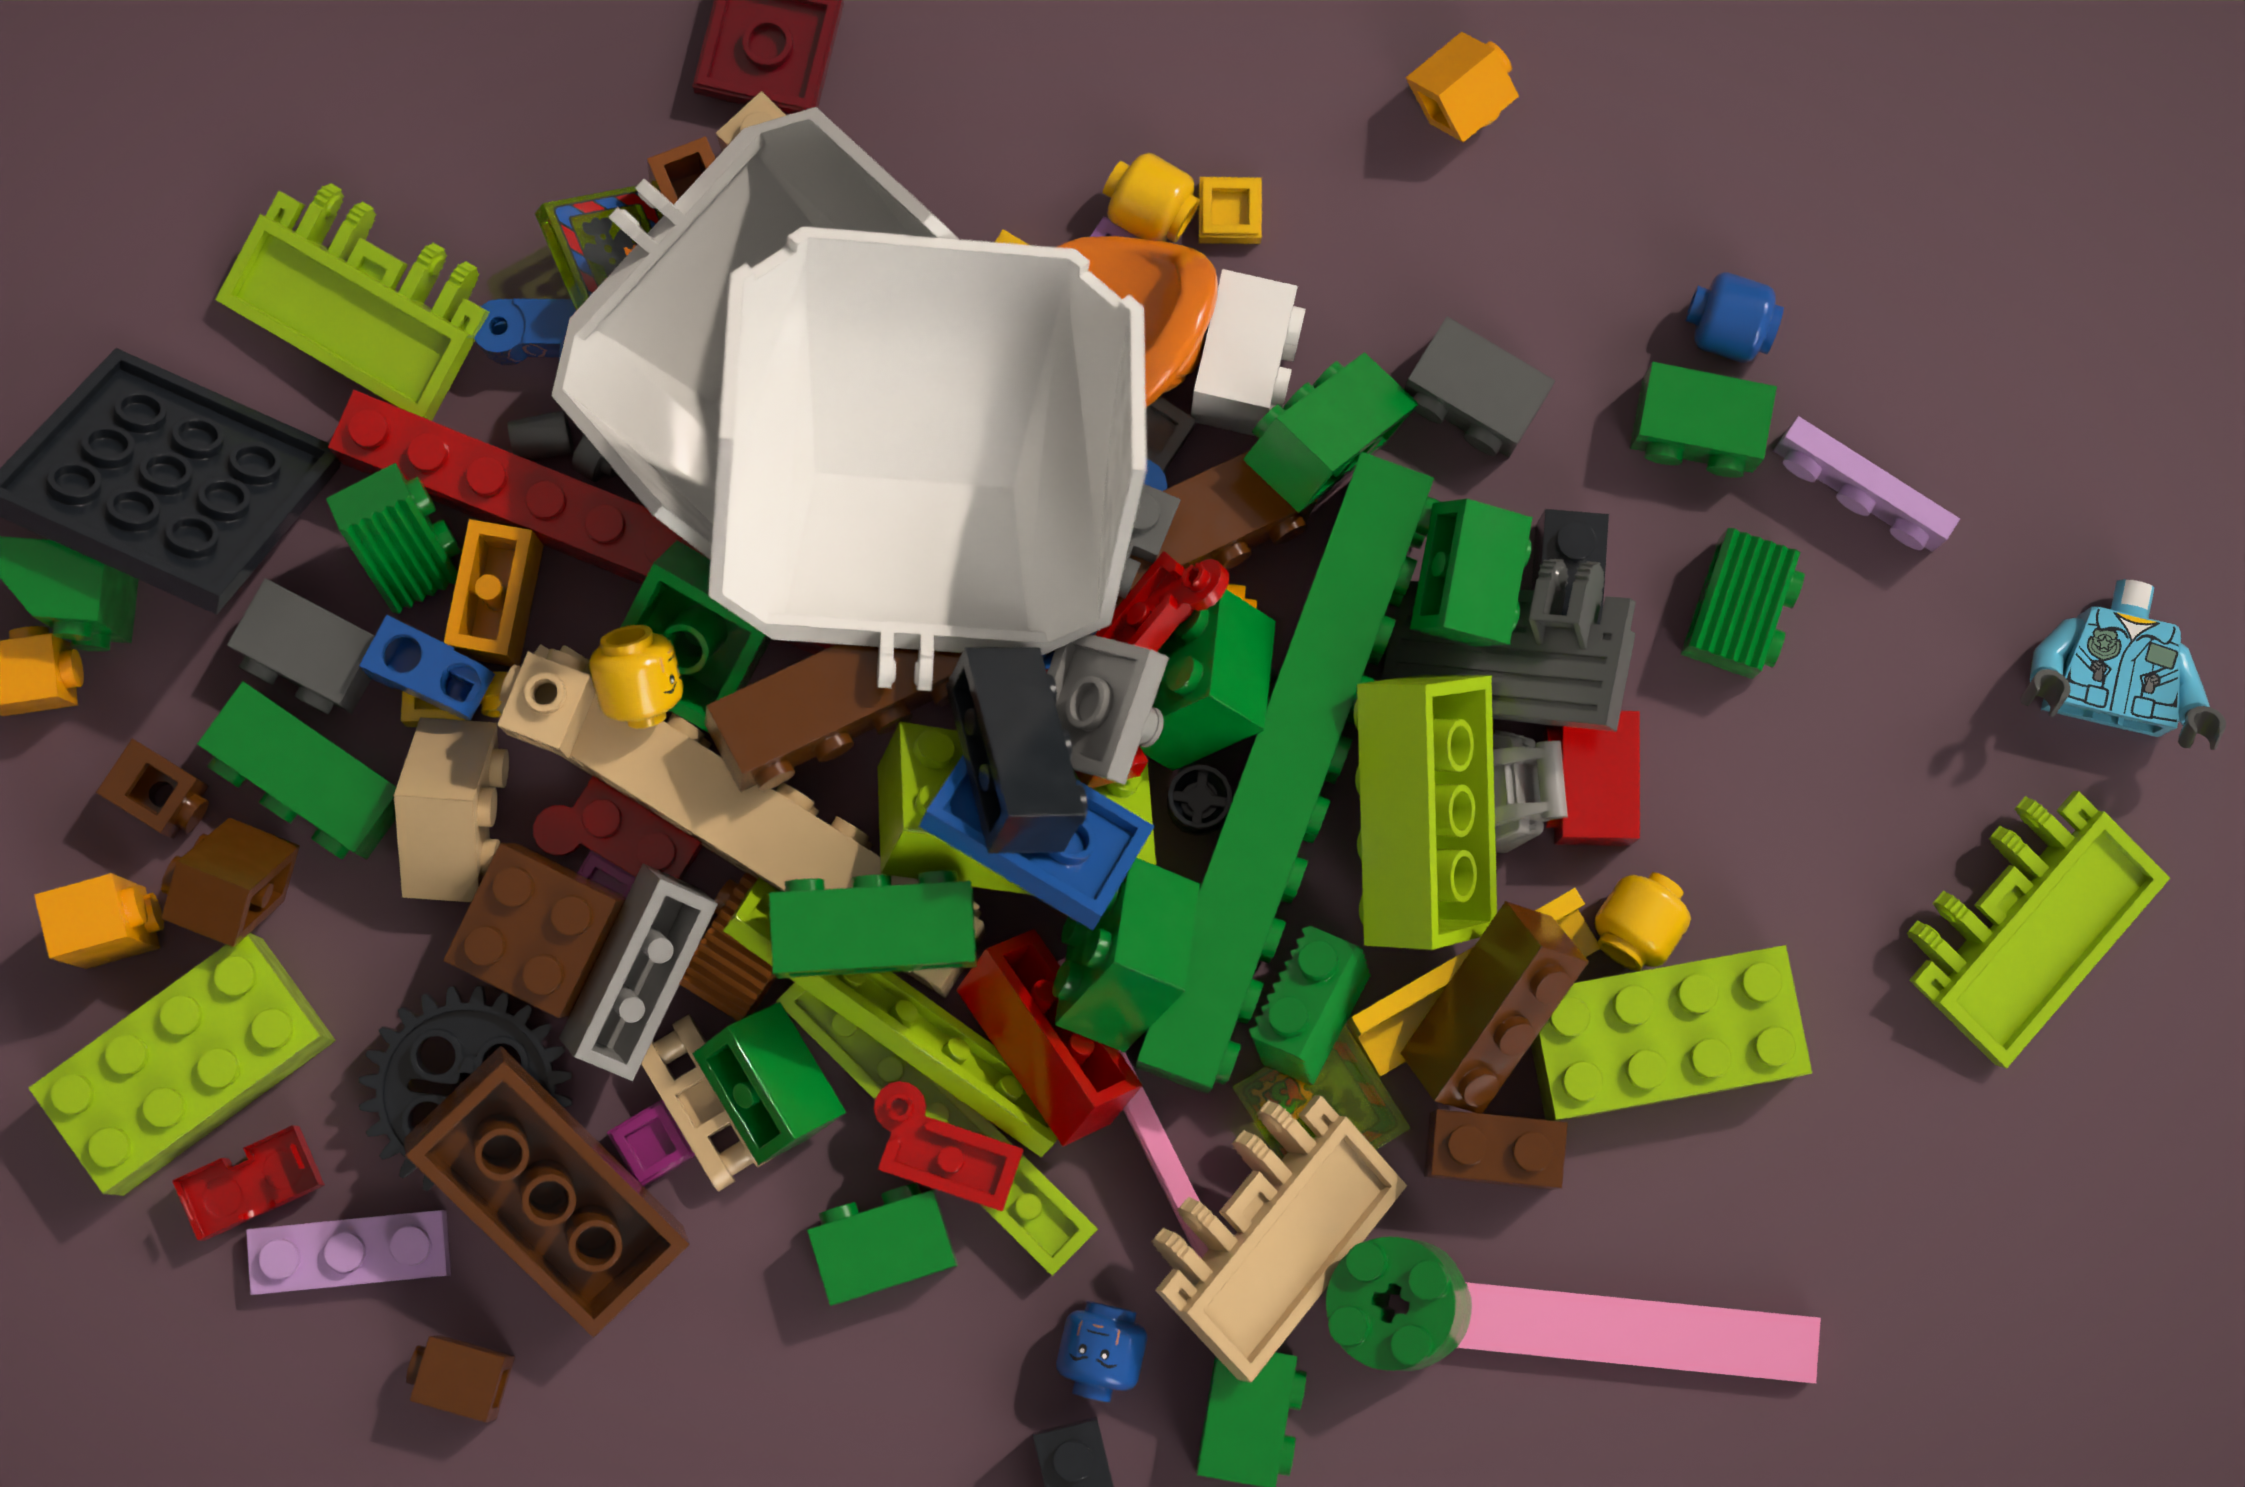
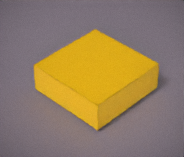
(1230, 210)

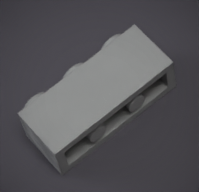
(637, 972)

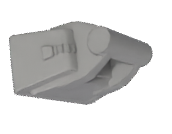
(1526, 788)

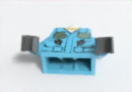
(2123, 671)

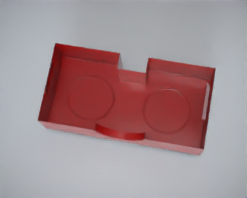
(227, 1196)

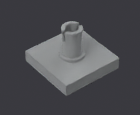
(1107, 702)

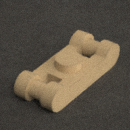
(695, 1103)

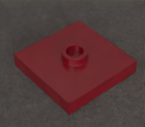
(768, 49)

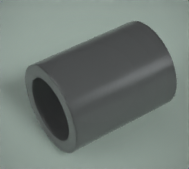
(541, 436)

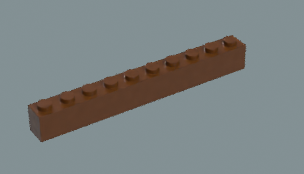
(835, 693)

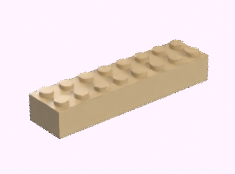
(755, 830)

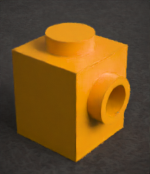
(1463, 86)
(38, 672)

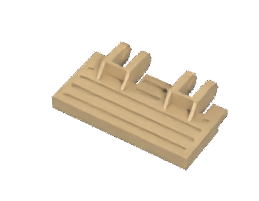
(1292, 1232)

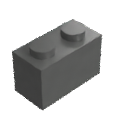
(1477, 388)
(303, 645)

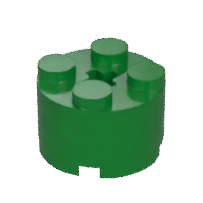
(1367, 1325)

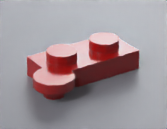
(1164, 600)
(616, 831)
(943, 1153)

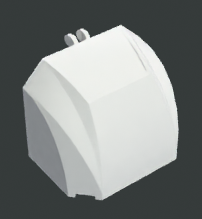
(651, 340)
(926, 445)

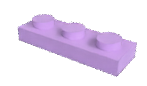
(1865, 486)
(348, 1252)

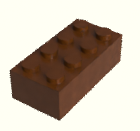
(546, 1191)

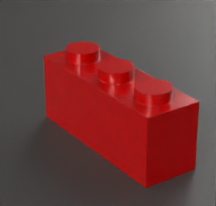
(1067, 1076)

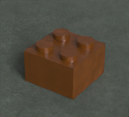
(534, 929)

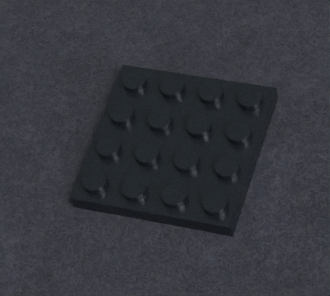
(164, 480)

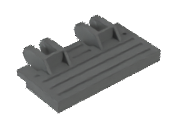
(1555, 664)

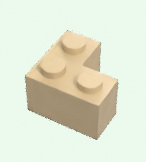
(447, 807)

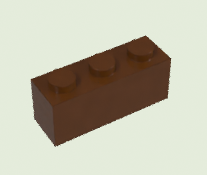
(1493, 1008)

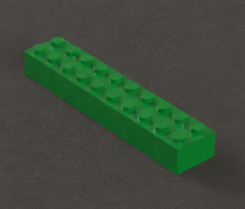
(1289, 761)

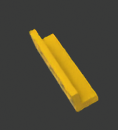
(1391, 1022)

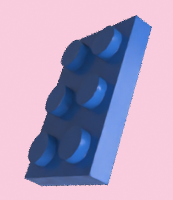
(1072, 881)

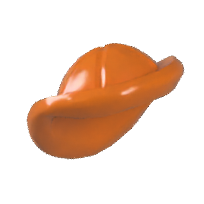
(1177, 296)

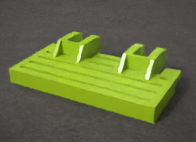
(345, 301)
(2048, 929)

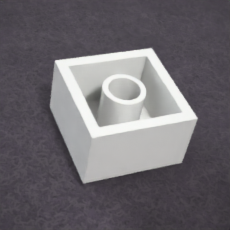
(1243, 352)

